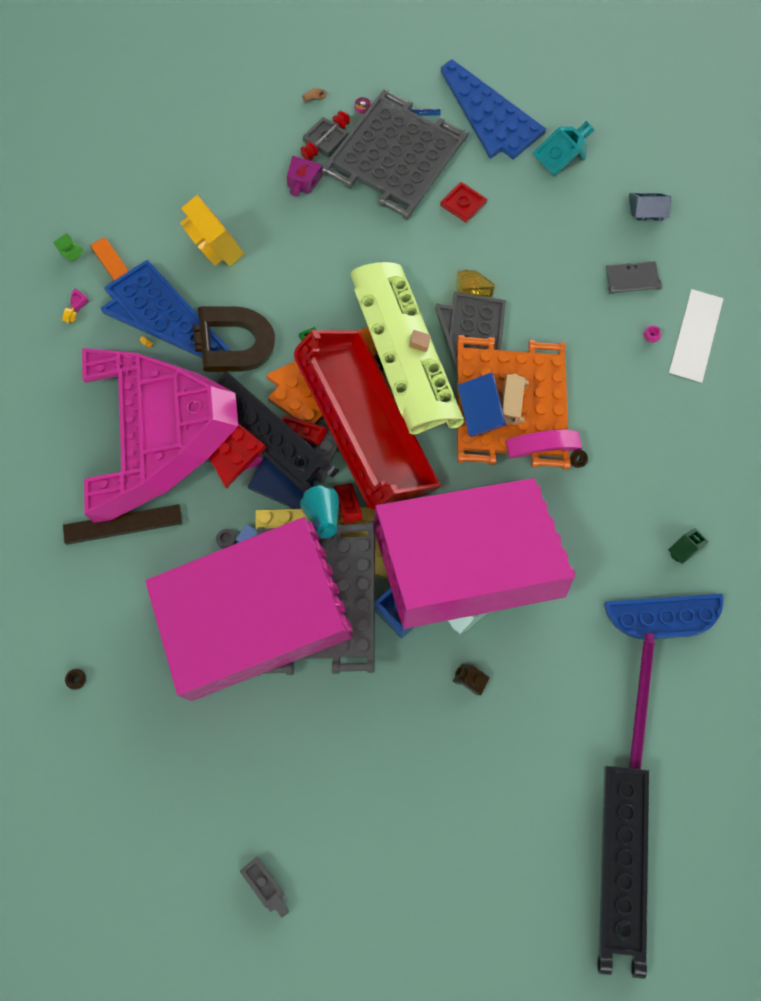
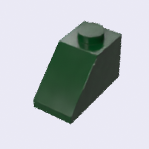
(687, 546)

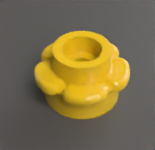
(69, 315)

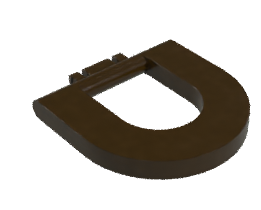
(233, 317)

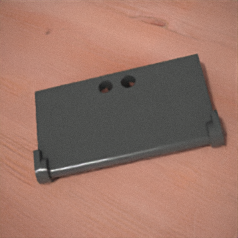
(631, 279)

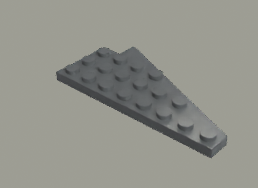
(472, 317)

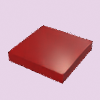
(463, 202)

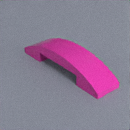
(543, 441)

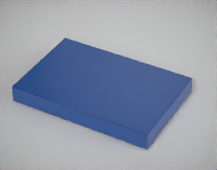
(481, 405)

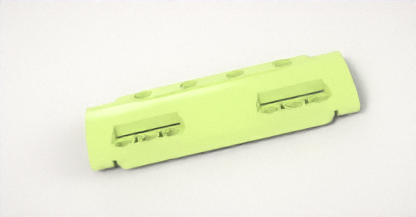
(392, 338)

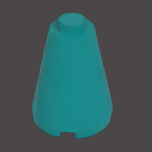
(321, 508)

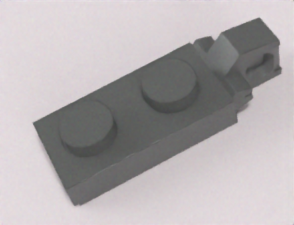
(265, 886)

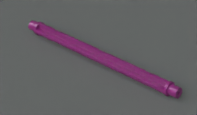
(642, 702)

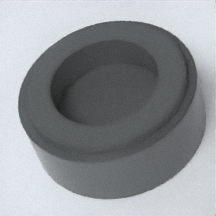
(225, 538)

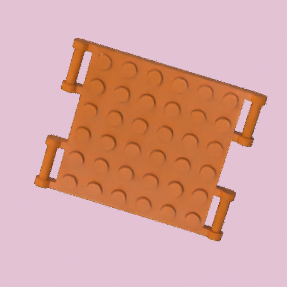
(543, 400)

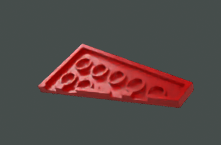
(236, 455)

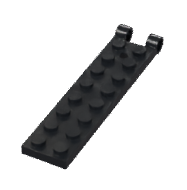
(282, 443)
(624, 869)

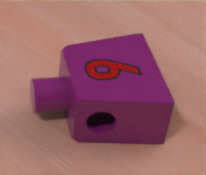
(303, 175)

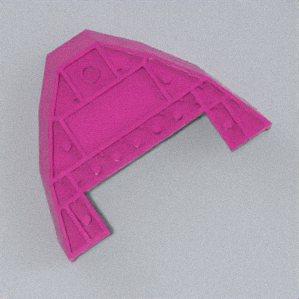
(166, 428)

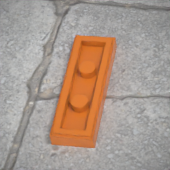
(109, 258)

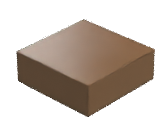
(420, 340)

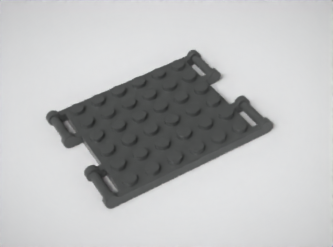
(395, 152)
(354, 573)

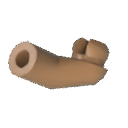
(316, 93)

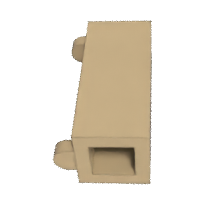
(513, 398)

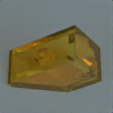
(474, 283)

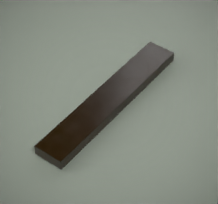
(122, 525)

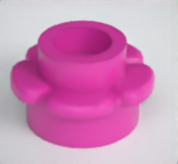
(655, 331)

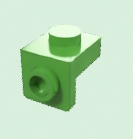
(67, 248)

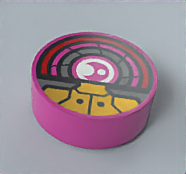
(362, 105)

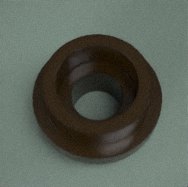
(582, 461)
(71, 675)

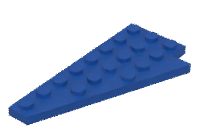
(492, 117)
(153, 306)

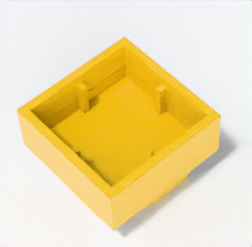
(209, 233)

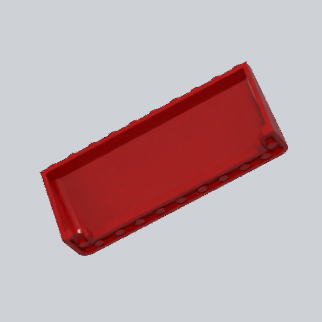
(364, 417)

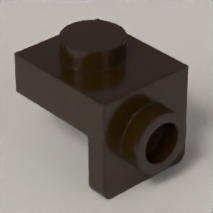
(471, 678)

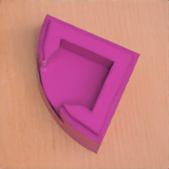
(78, 300)

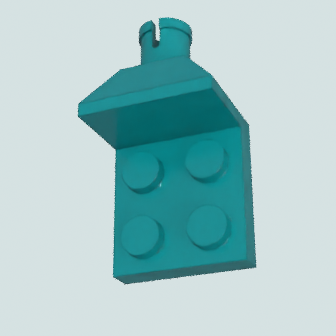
(563, 147)

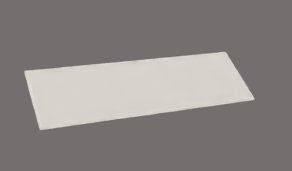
(696, 336)

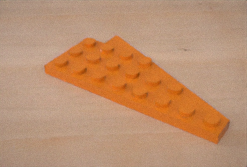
(293, 392)

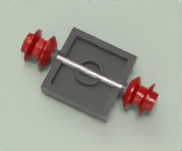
(325, 136)

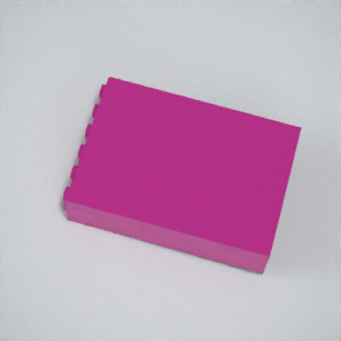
(471, 552)
(247, 609)

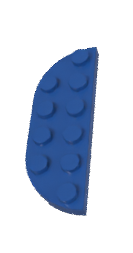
(665, 616)

